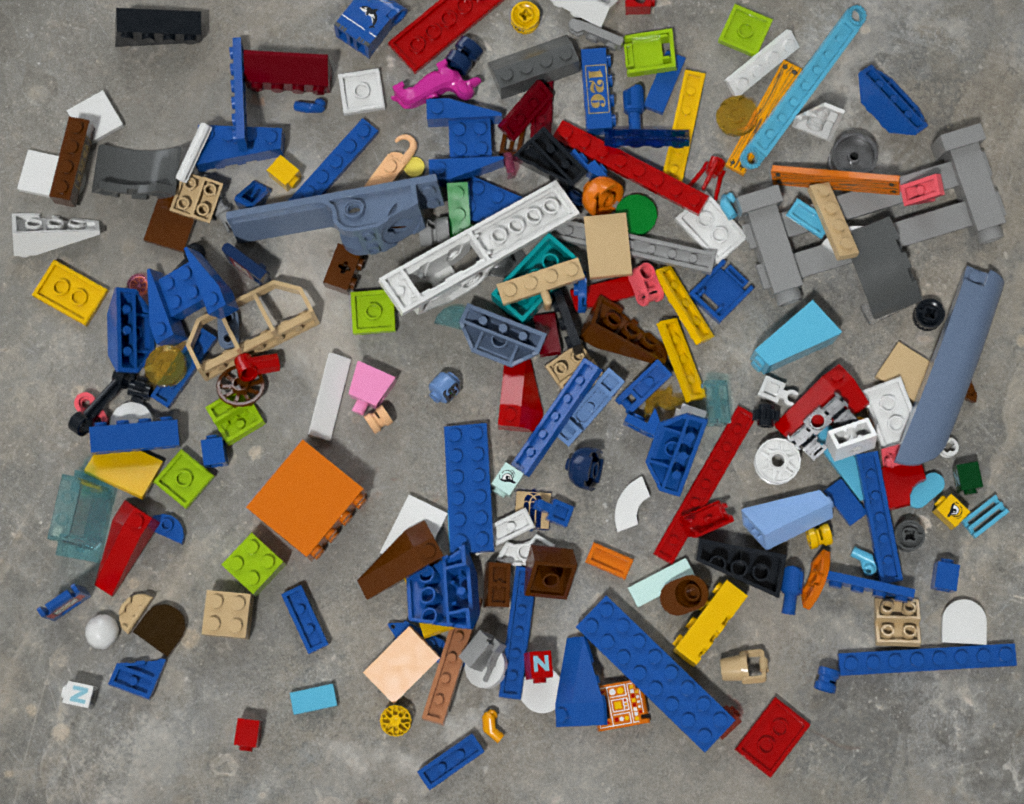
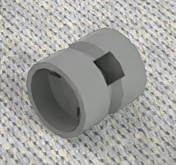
(435, 231)

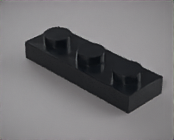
(566, 322)

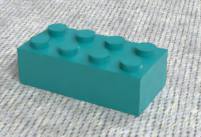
(545, 254)

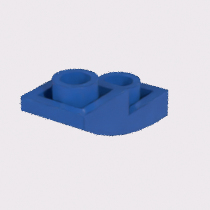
(594, 169)

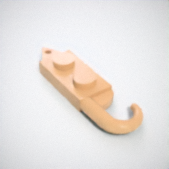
(394, 163)

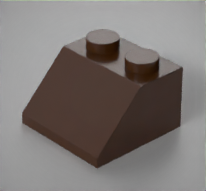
(549, 572)

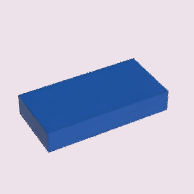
(845, 502)

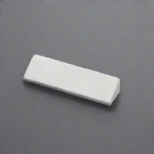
(329, 397)

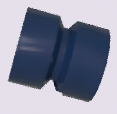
(464, 54)

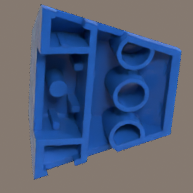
(445, 592)

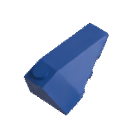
(578, 691)

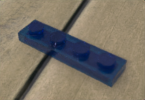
(646, 137)

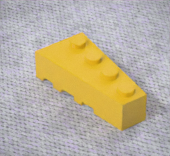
(709, 623)

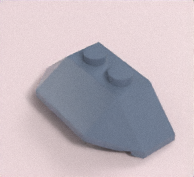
(499, 337)

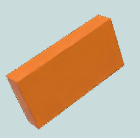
(609, 561)

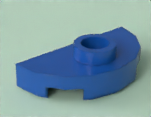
(580, 290)
(170, 528)

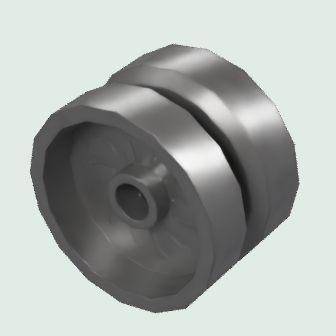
(853, 153)

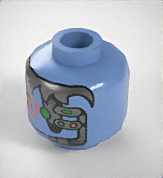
(444, 387)

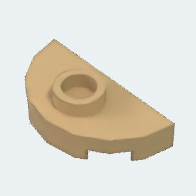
(132, 610)

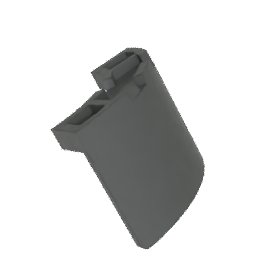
(136, 172)
(884, 269)

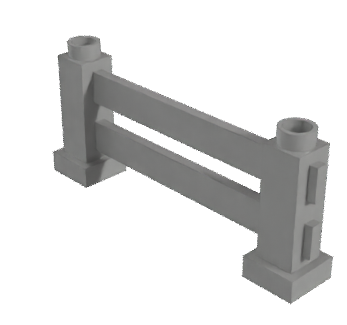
(964, 170)

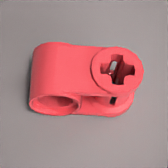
(645, 283)

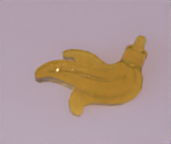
(662, 399)

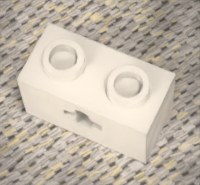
(851, 439)

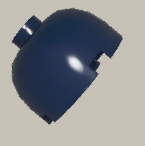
(585, 468)

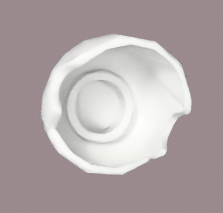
(101, 631)

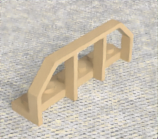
(265, 341)

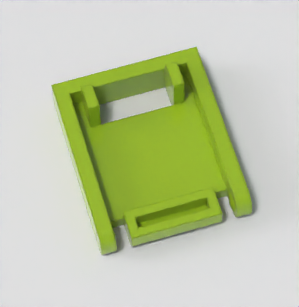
(645, 53)

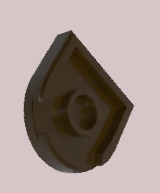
(162, 628)

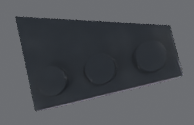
(550, 159)

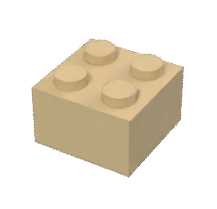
(228, 614)

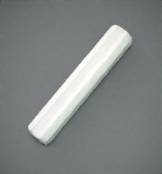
(193, 152)

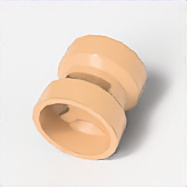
(378, 419)

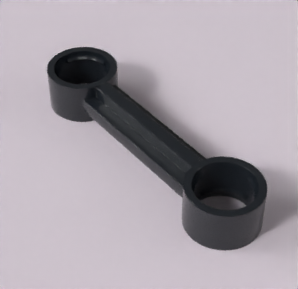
(81, 421)

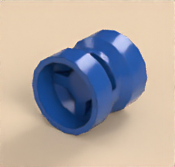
(827, 679)

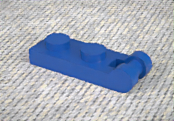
(644, 386)

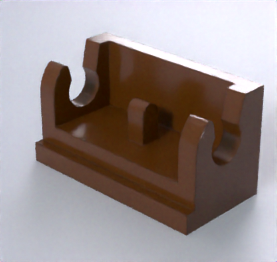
(496, 585)

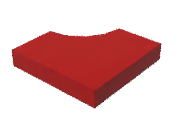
(900, 483)

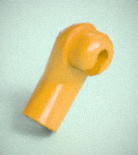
(489, 726)

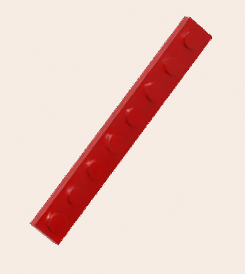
(631, 168)

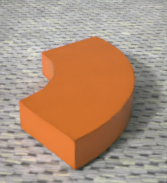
(816, 579)

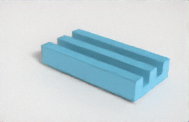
(999, 505)

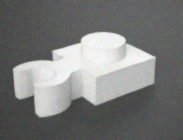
(773, 390)

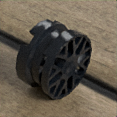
(928, 314)

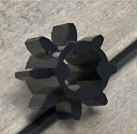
(140, 390)
(766, 415)

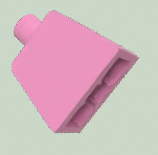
(369, 387)

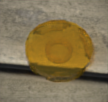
(737, 116)
(165, 366)

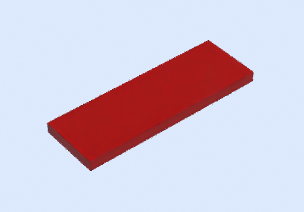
(438, 30)

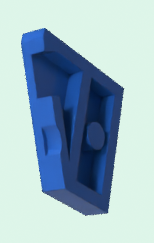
(138, 677)

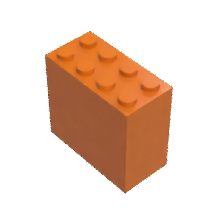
(307, 501)

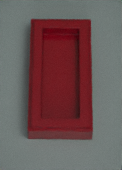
(547, 324)

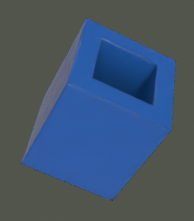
(214, 452)
(945, 576)

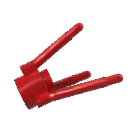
(713, 169)

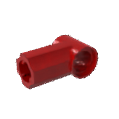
(250, 367)

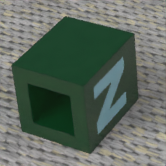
(967, 478)

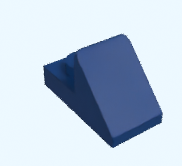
(638, 424)

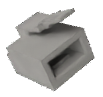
(482, 652)

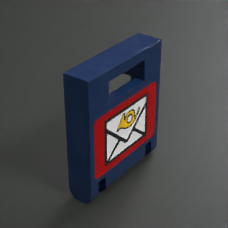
(246, 265)

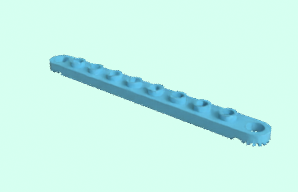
(803, 87)

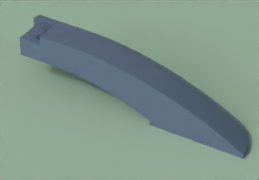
(951, 367)

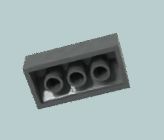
(541, 62)

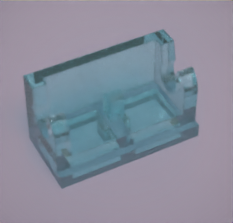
(717, 402)

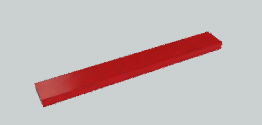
(705, 482)

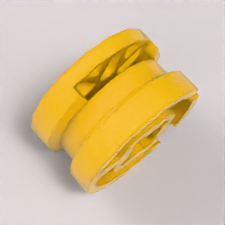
(525, 16)
(395, 720)

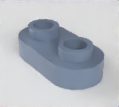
(222, 332)

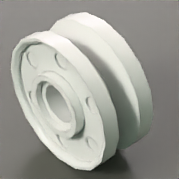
(777, 448)

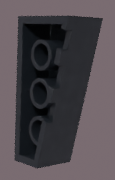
(156, 27)
(752, 566)

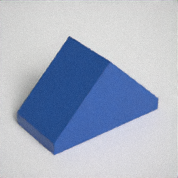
(253, 195)

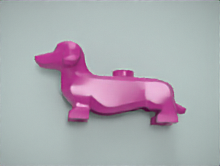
(433, 86)

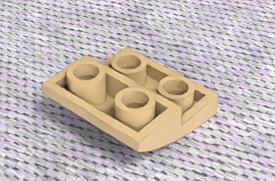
(197, 198)
(565, 364)
(897, 623)

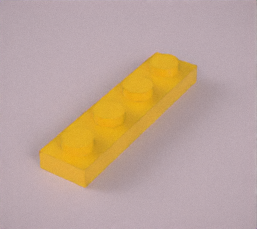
(683, 305)
(681, 360)

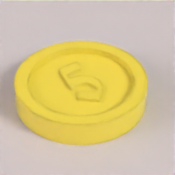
(415, 167)

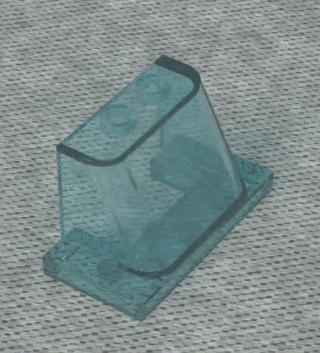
(81, 516)

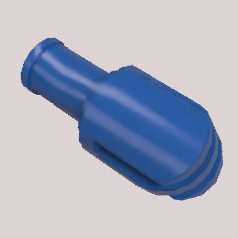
(634, 105)
(791, 587)

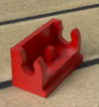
(706, 519)

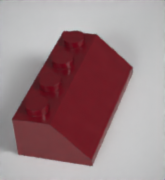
(287, 72)

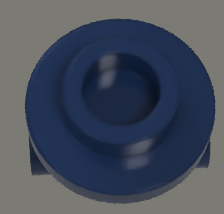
(575, 197)

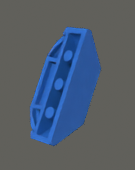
(889, 103)
(128, 331)
(674, 451)

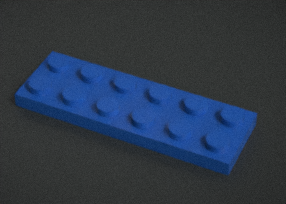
(469, 488)

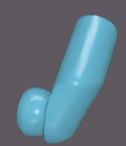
(727, 208)
(866, 559)

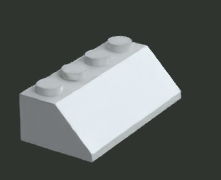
(593, 11)

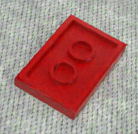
(772, 737)

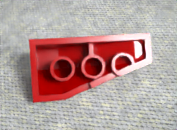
(819, 395)

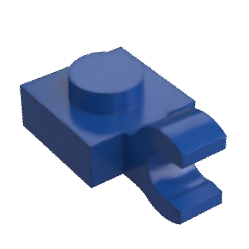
(557, 511)

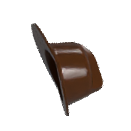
(684, 595)

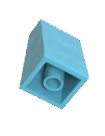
(797, 338)

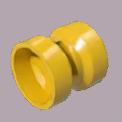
(819, 536)

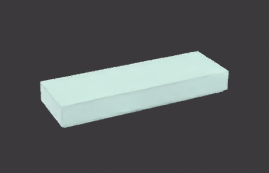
(651, 587)

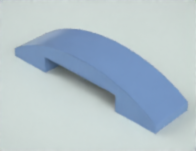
(591, 406)

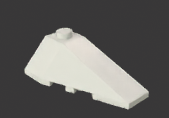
(820, 121)
(39, 235)

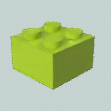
(253, 564)

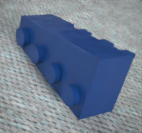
(221, 151)

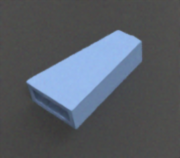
(786, 518)

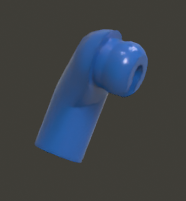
(306, 107)

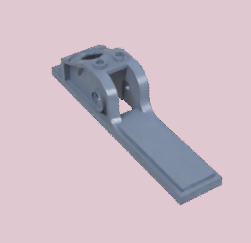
(360, 232)

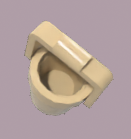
(737, 668)

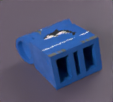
(368, 23)

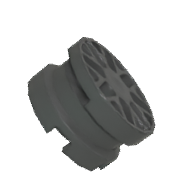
(909, 535)

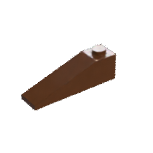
(614, 332)
(405, 557)

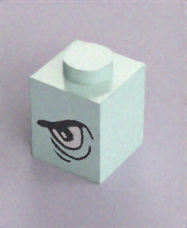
(507, 481)

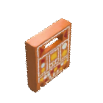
(624, 705)

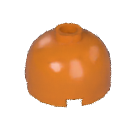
(601, 195)

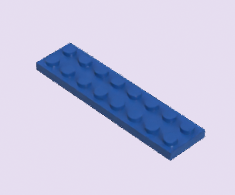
(655, 674)

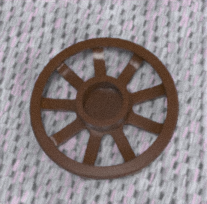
(239, 388)

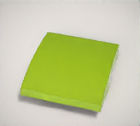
(234, 422)

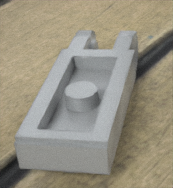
(593, 34)

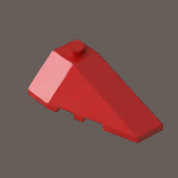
(519, 399)
(125, 542)

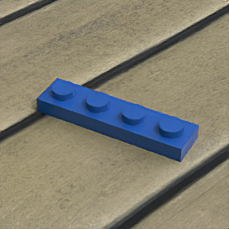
(168, 395)
(879, 589)

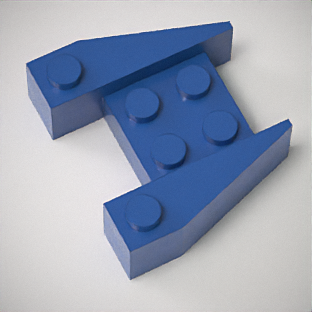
(468, 140)
(184, 293)

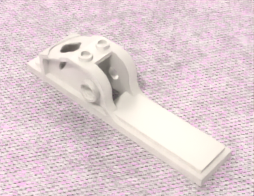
(491, 240)

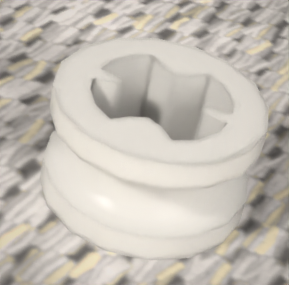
(955, 446)

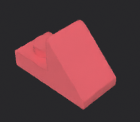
(922, 190)

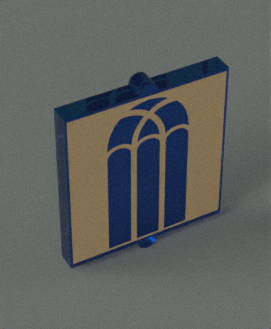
(527, 499)

